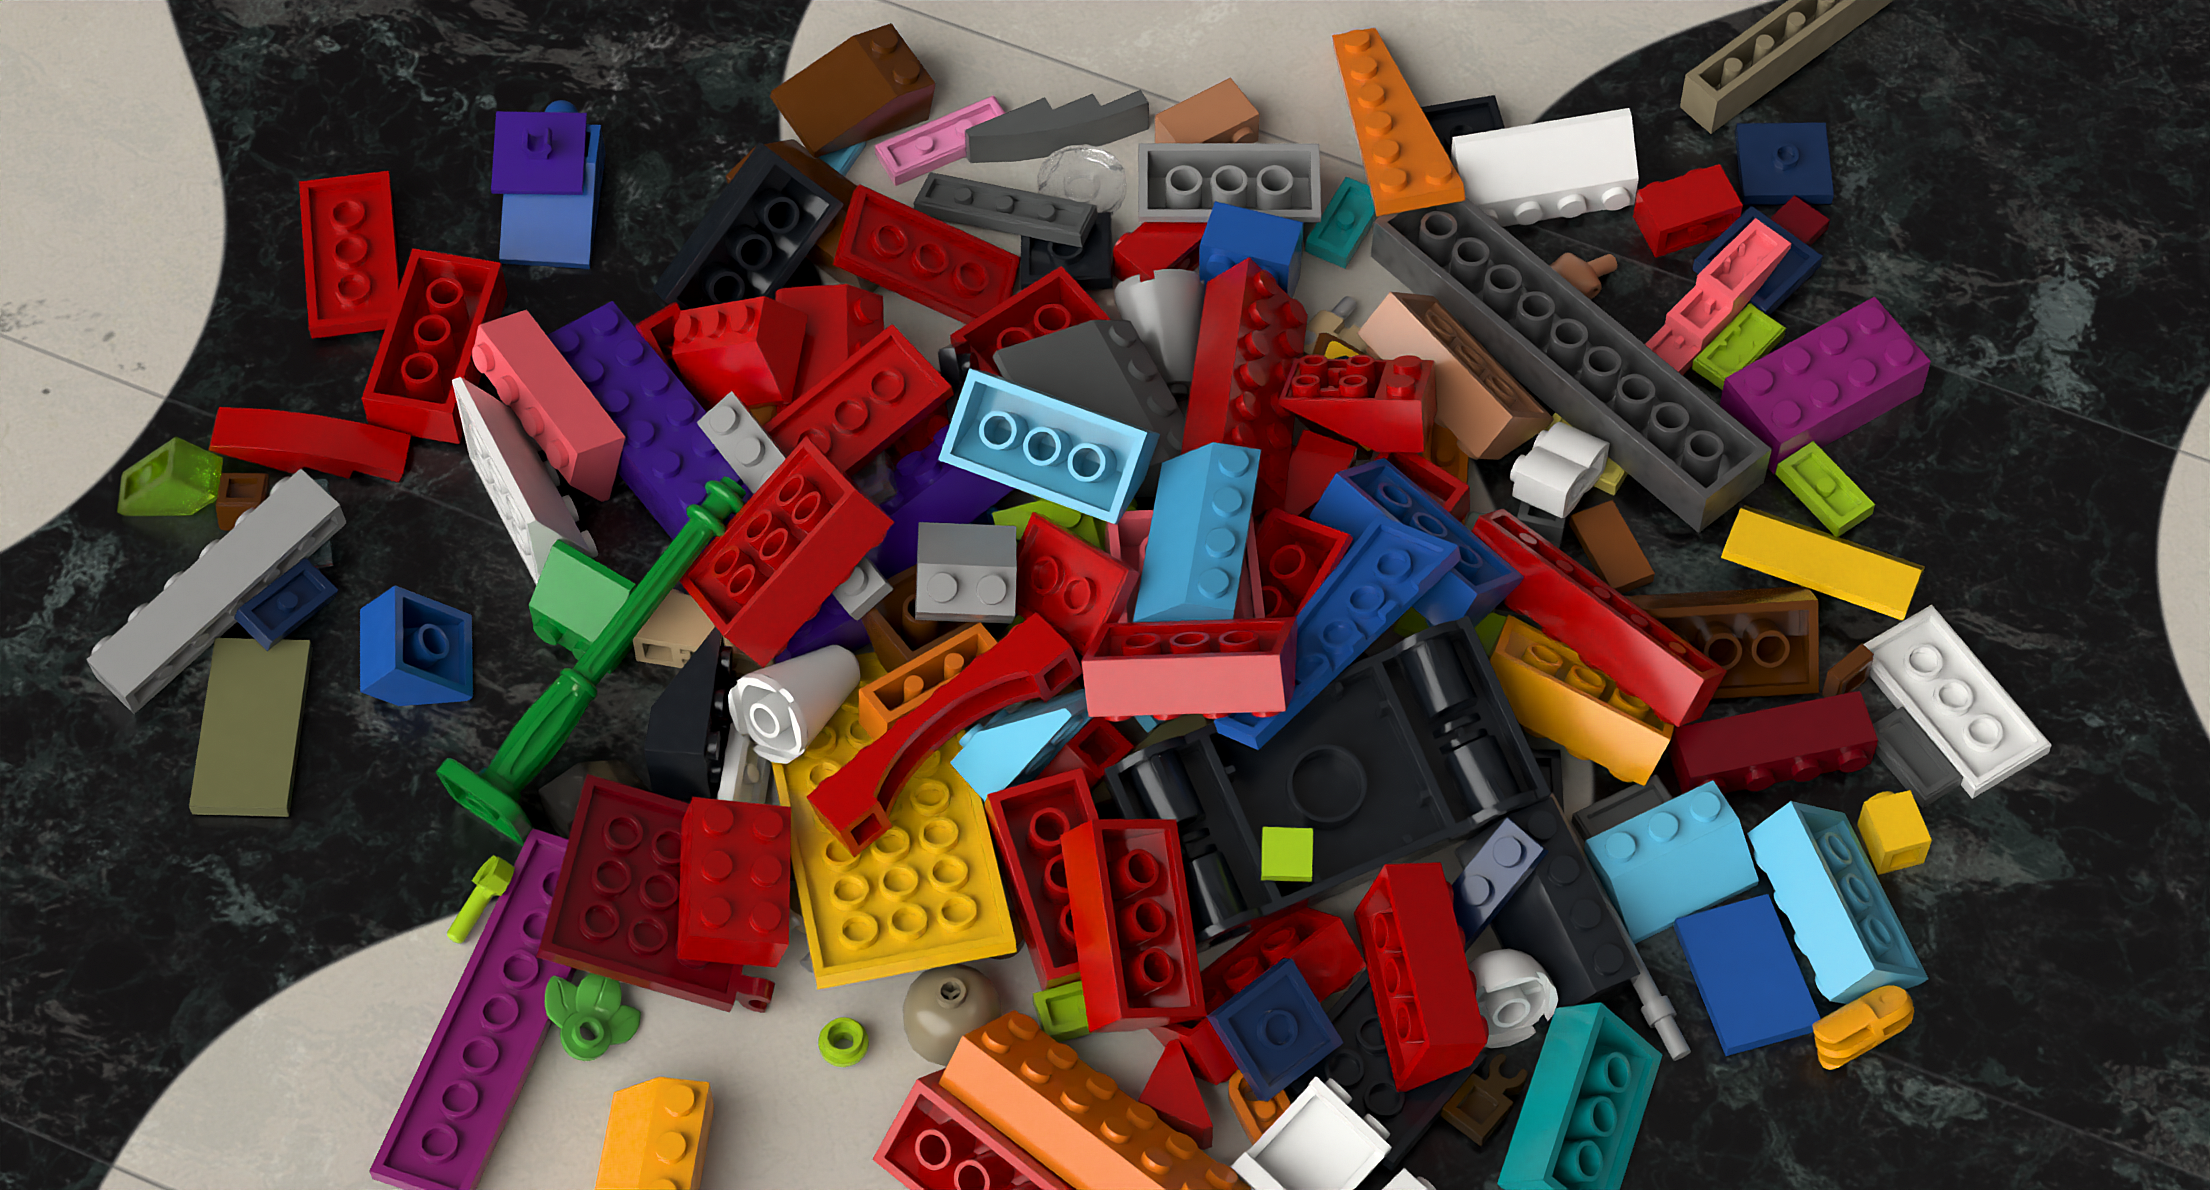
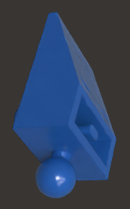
(556, 227)

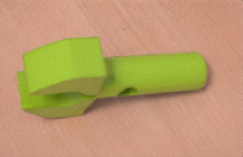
(491, 881)

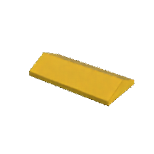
(1823, 562)

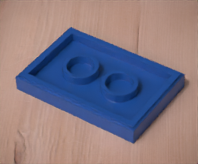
(1747, 974)

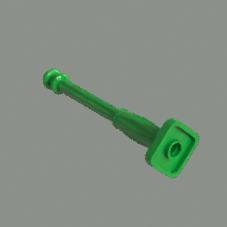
(553, 716)

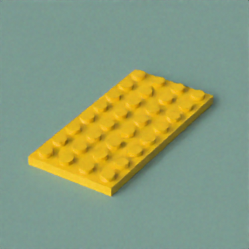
(915, 894)

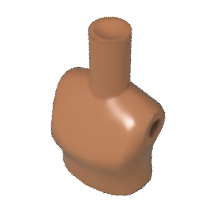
(1584, 274)

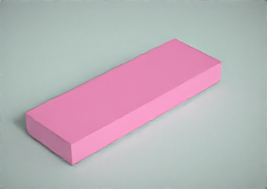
(934, 142)

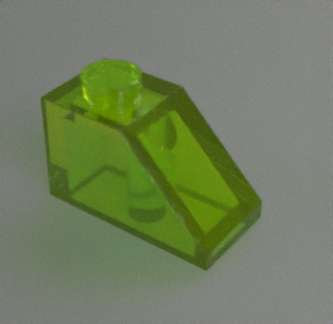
(171, 481)

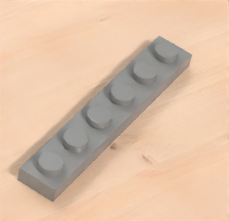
(755, 459)

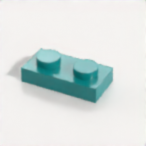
(1343, 224)

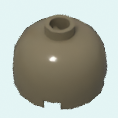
(946, 1006)

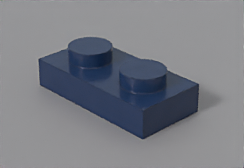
(286, 604)

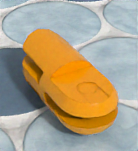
(1862, 1025)

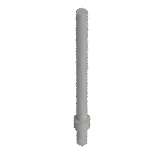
(1657, 1008)

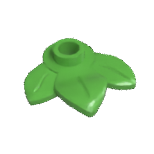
(593, 1007)

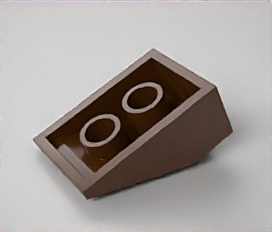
(856, 92)

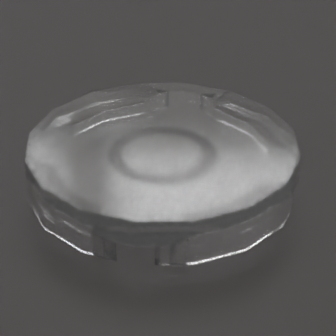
(1085, 176)

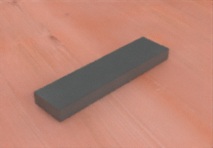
(1006, 209)

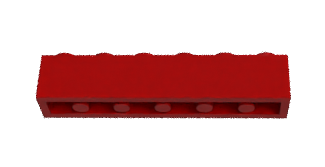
(1602, 623)

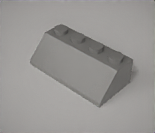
(1187, 178)

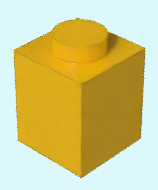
(1894, 831)

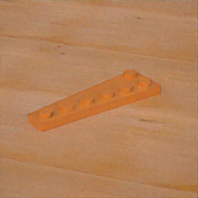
(1395, 140)

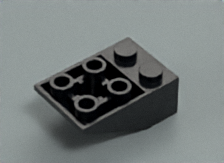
(690, 723)

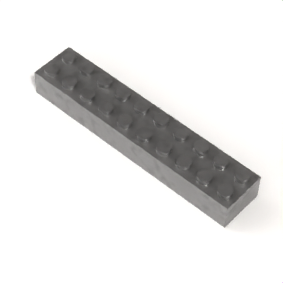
(1575, 358)

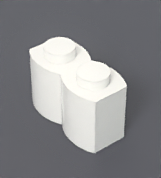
(1559, 469)

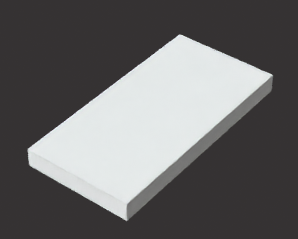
(1955, 700)

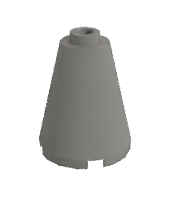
(1167, 321)

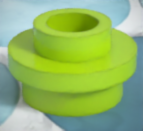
(841, 1029)

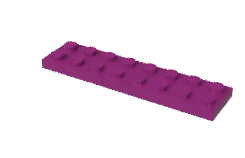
(482, 1041)

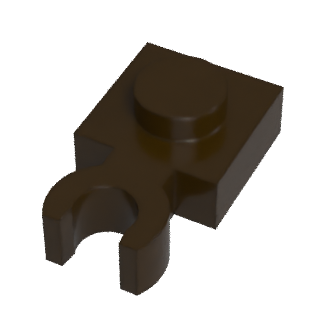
(1481, 1104)

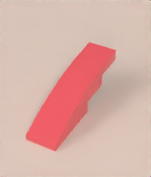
(1719, 295)

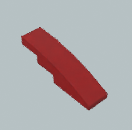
(309, 440)

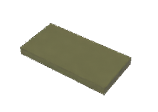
(251, 728)

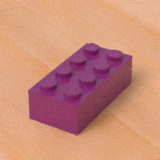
(1827, 381)

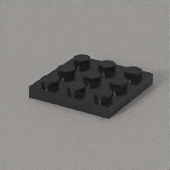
(1366, 1074)

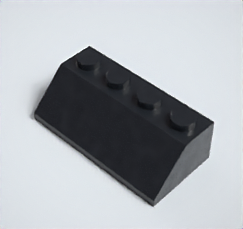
(750, 236)
(1560, 915)

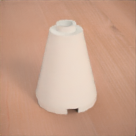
(792, 700)

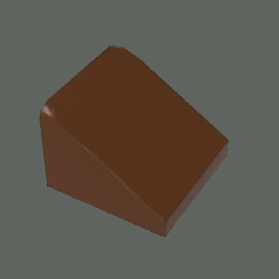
(239, 493)

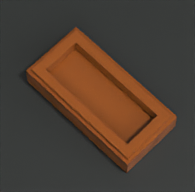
(1611, 547)

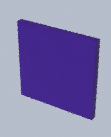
(539, 153)

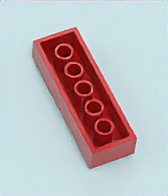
(1239, 371)

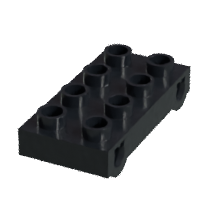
(1378, 763)

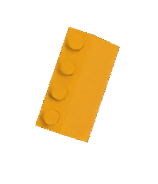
(1576, 704)
(657, 1136)

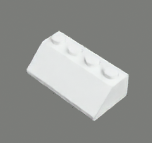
(1550, 168)

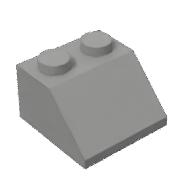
(966, 573)

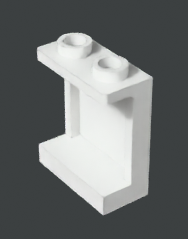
(1315, 1145)

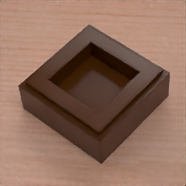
(1849, 672)

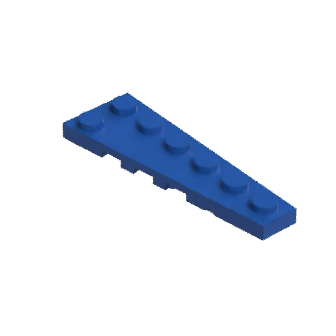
(1349, 611)

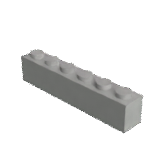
(204, 599)

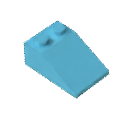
(1019, 744)

